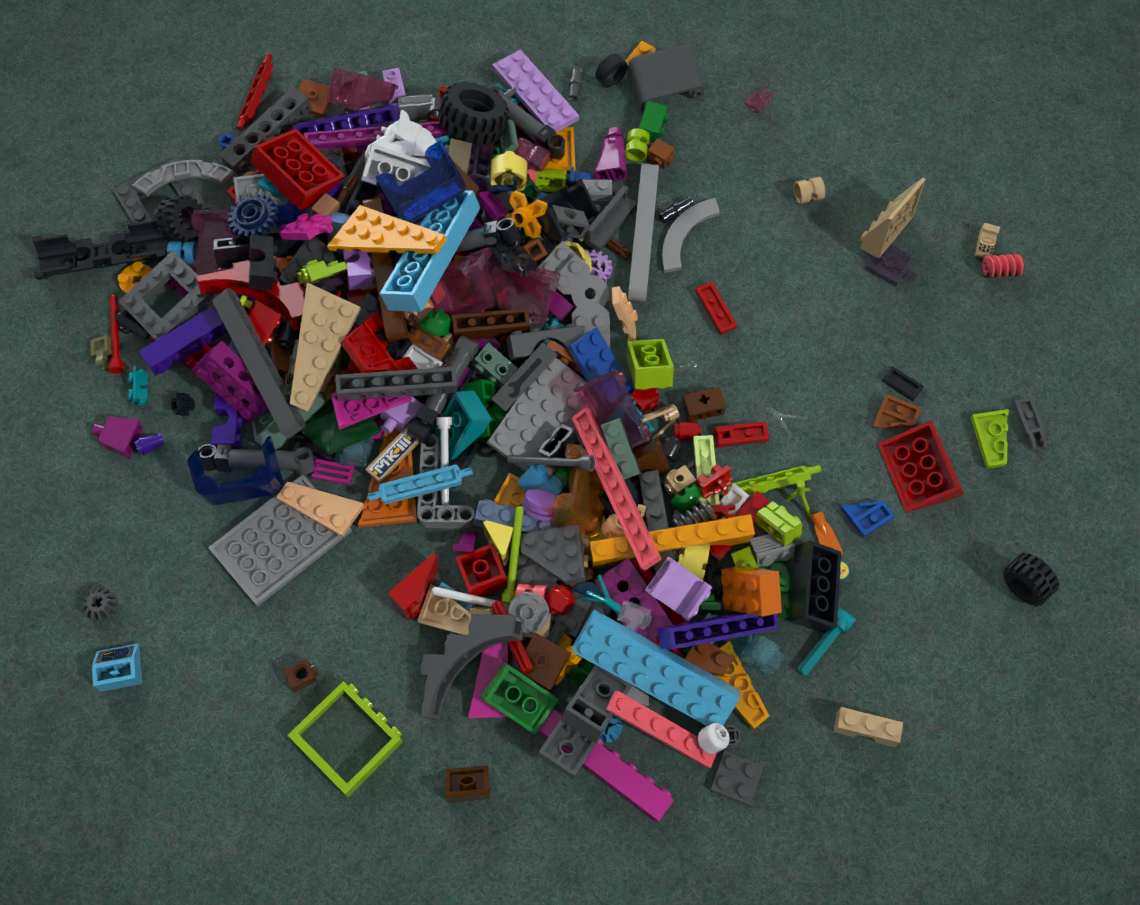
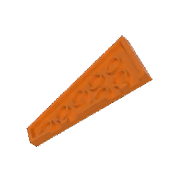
(404, 511)

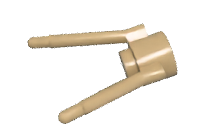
(667, 414)

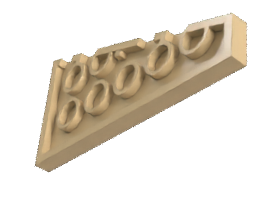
(323, 327)

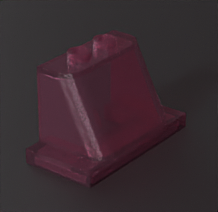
(358, 90)
(464, 286)

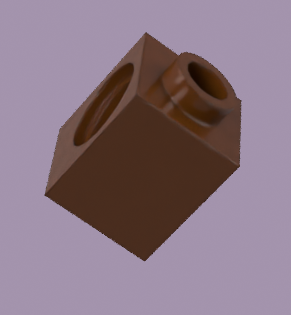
(293, 671)

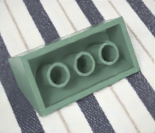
(265, 425)

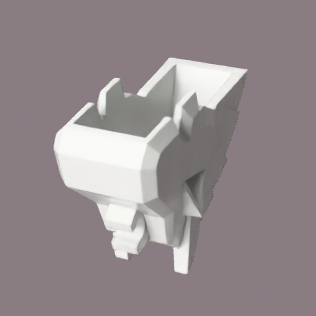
(405, 138)

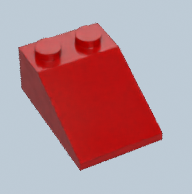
(412, 590)

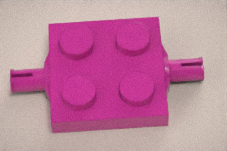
(306, 227)

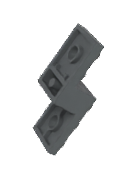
(582, 722)

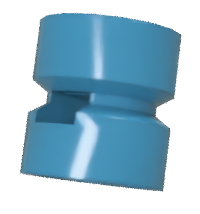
(184, 251)

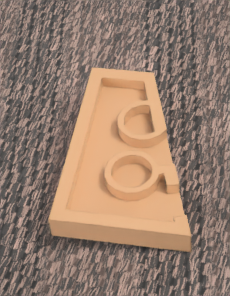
(625, 312)

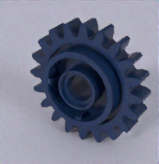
(252, 216)

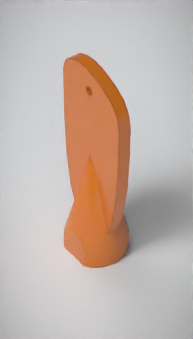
(824, 532)

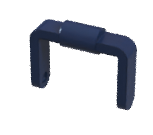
(501, 188)

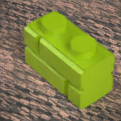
(779, 523)

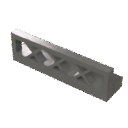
(610, 220)

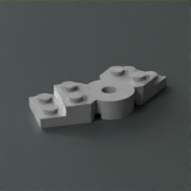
(575, 280)

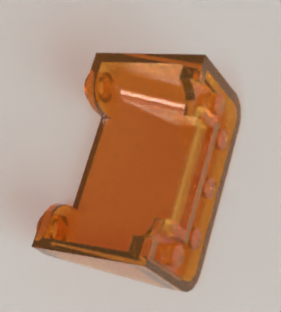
(582, 504)

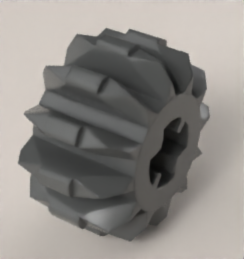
(92, 608)

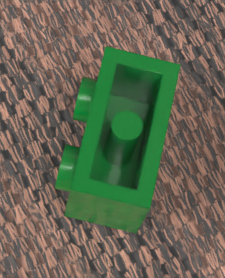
(653, 120)

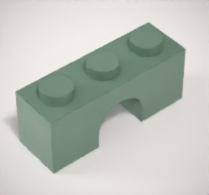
(620, 448)

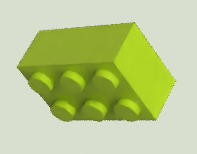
(650, 364)

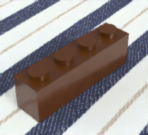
(490, 324)

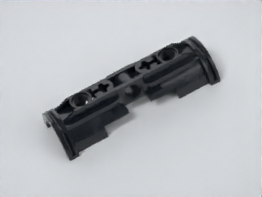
(57, 250)

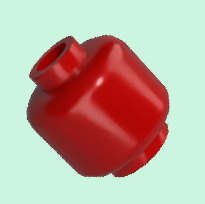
(560, 600)

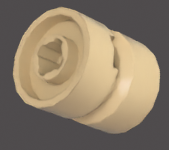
(809, 190)

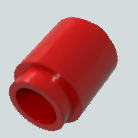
(686, 430)

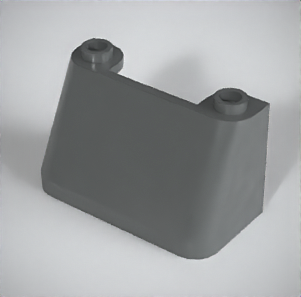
(665, 74)

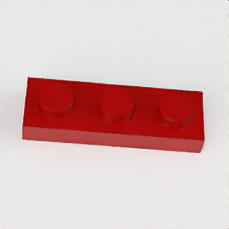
(716, 308)

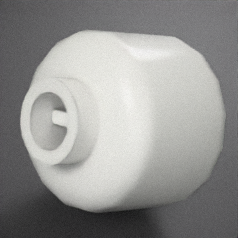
(713, 738)

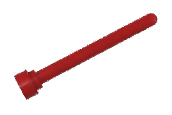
(115, 364)

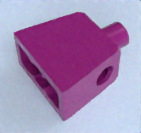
(118, 435)

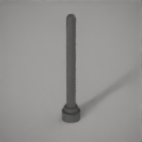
(585, 463)

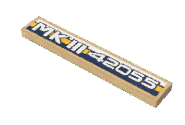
(393, 454)

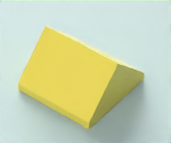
(501, 538)

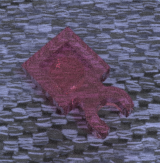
(759, 100)

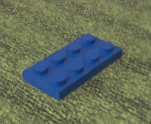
(595, 357)

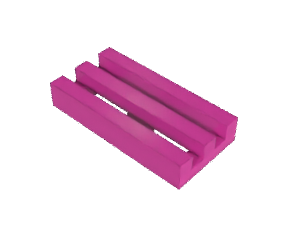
(315, 475)

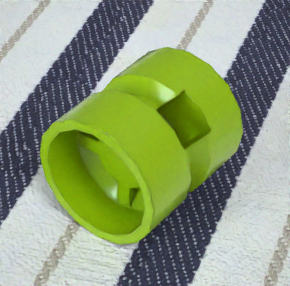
(637, 145)

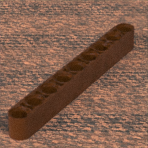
(384, 264)

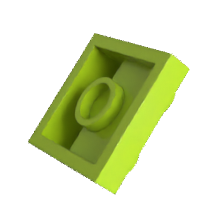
(315, 271)

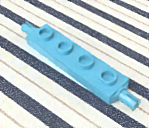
(420, 484)

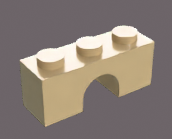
(881, 729)

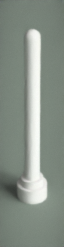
(444, 424)
(465, 597)

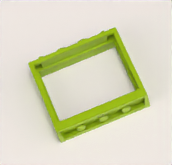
(373, 764)

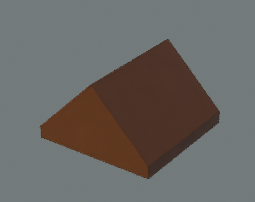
(650, 458)
(467, 784)

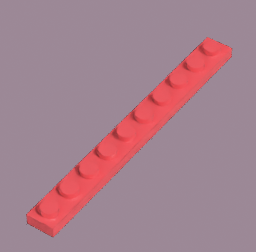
(616, 490)

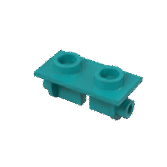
(138, 394)

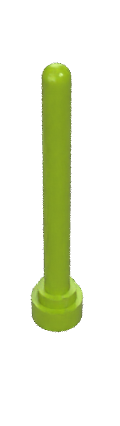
(509, 594)

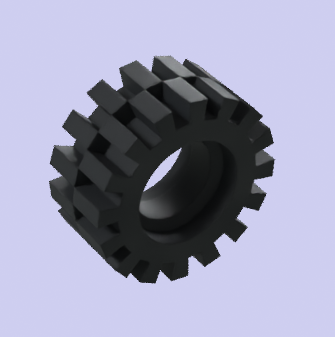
(710, 571)

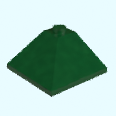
(324, 431)

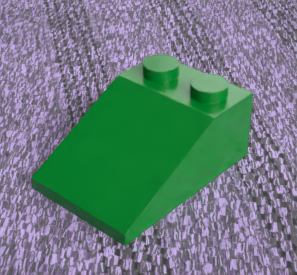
(519, 698)

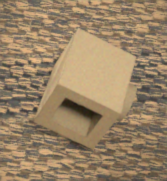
(678, 480)

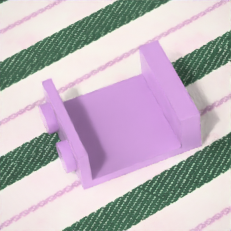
(678, 588)

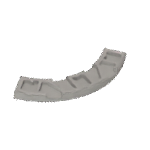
(182, 170)
(681, 228)

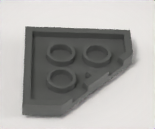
(556, 552)

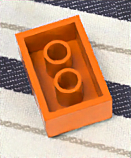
(751, 590)

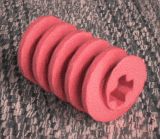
(1003, 264)

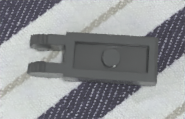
(1030, 421)

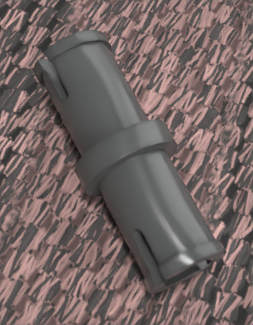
(575, 83)

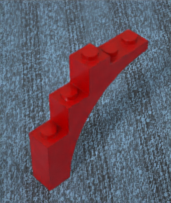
(285, 298)

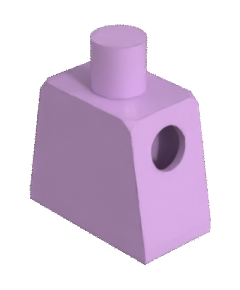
(399, 416)

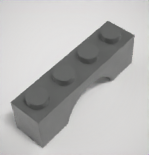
(521, 344)

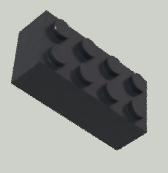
(815, 586)

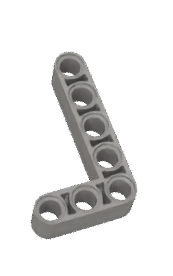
(431, 507)

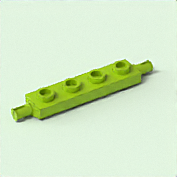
(777, 480)

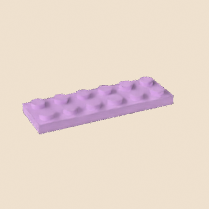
(535, 91)

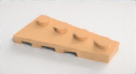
(324, 508)

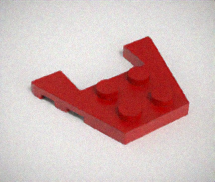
(369, 352)

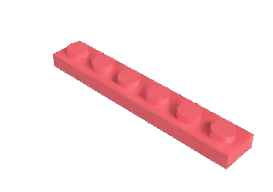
(659, 728)

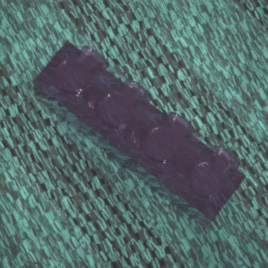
(480, 164)

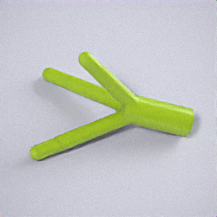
(801, 492)

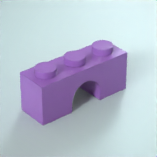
(358, 269)

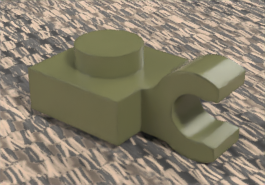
(100, 349)

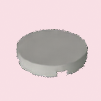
(531, 608)

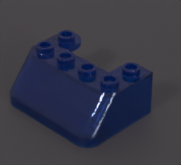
(426, 190)

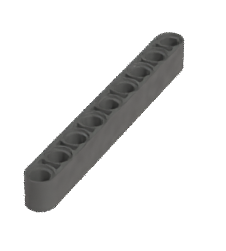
(258, 363)

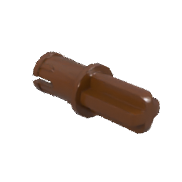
(347, 191)

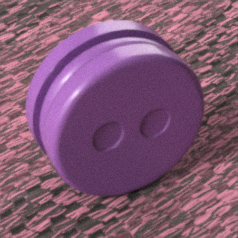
(539, 504)

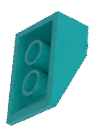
(468, 421)

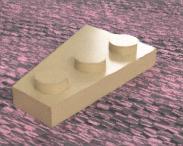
(444, 614)

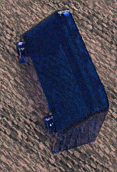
(265, 481)

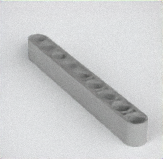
(643, 233)

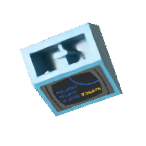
(117, 668)

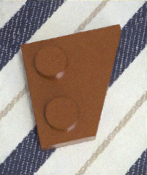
(896, 413)

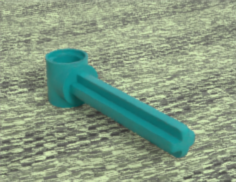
(844, 622)

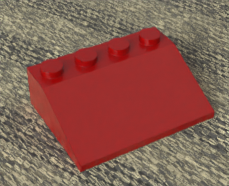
(296, 168)
(921, 467)

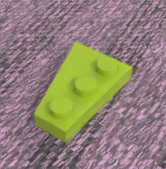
(991, 435)

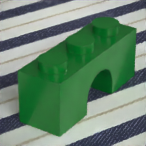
(485, 391)

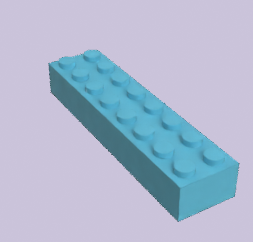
(419, 274)
(655, 670)

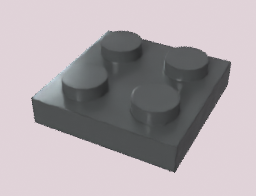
(737, 778)

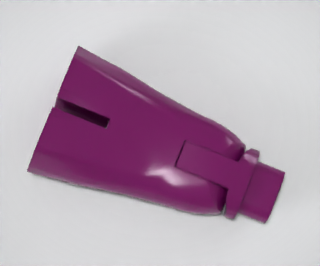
(612, 157)

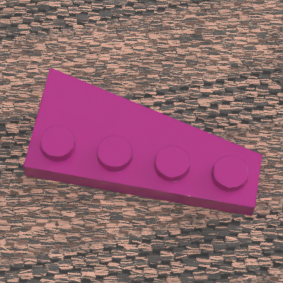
(354, 411)
(489, 664)

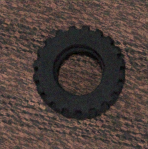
(473, 113)

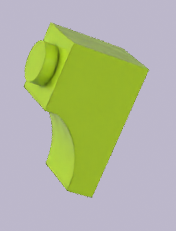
(551, 179)

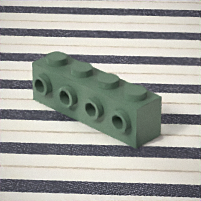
(493, 366)

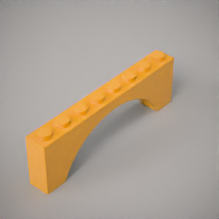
(717, 532)

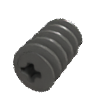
(700, 515)

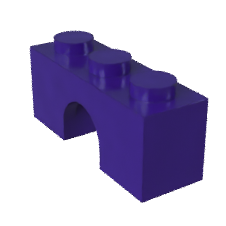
(229, 432)

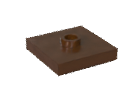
(547, 660)

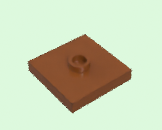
(317, 96)

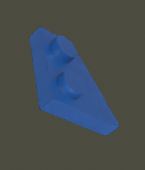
(868, 516)

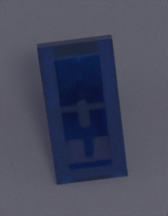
(287, 213)

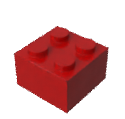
(482, 571)

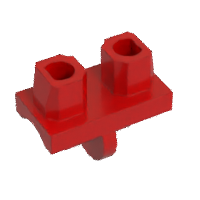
(716, 483)

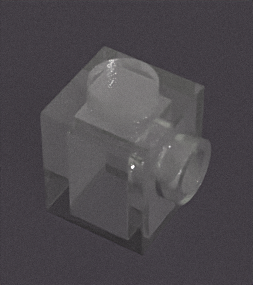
(634, 616)

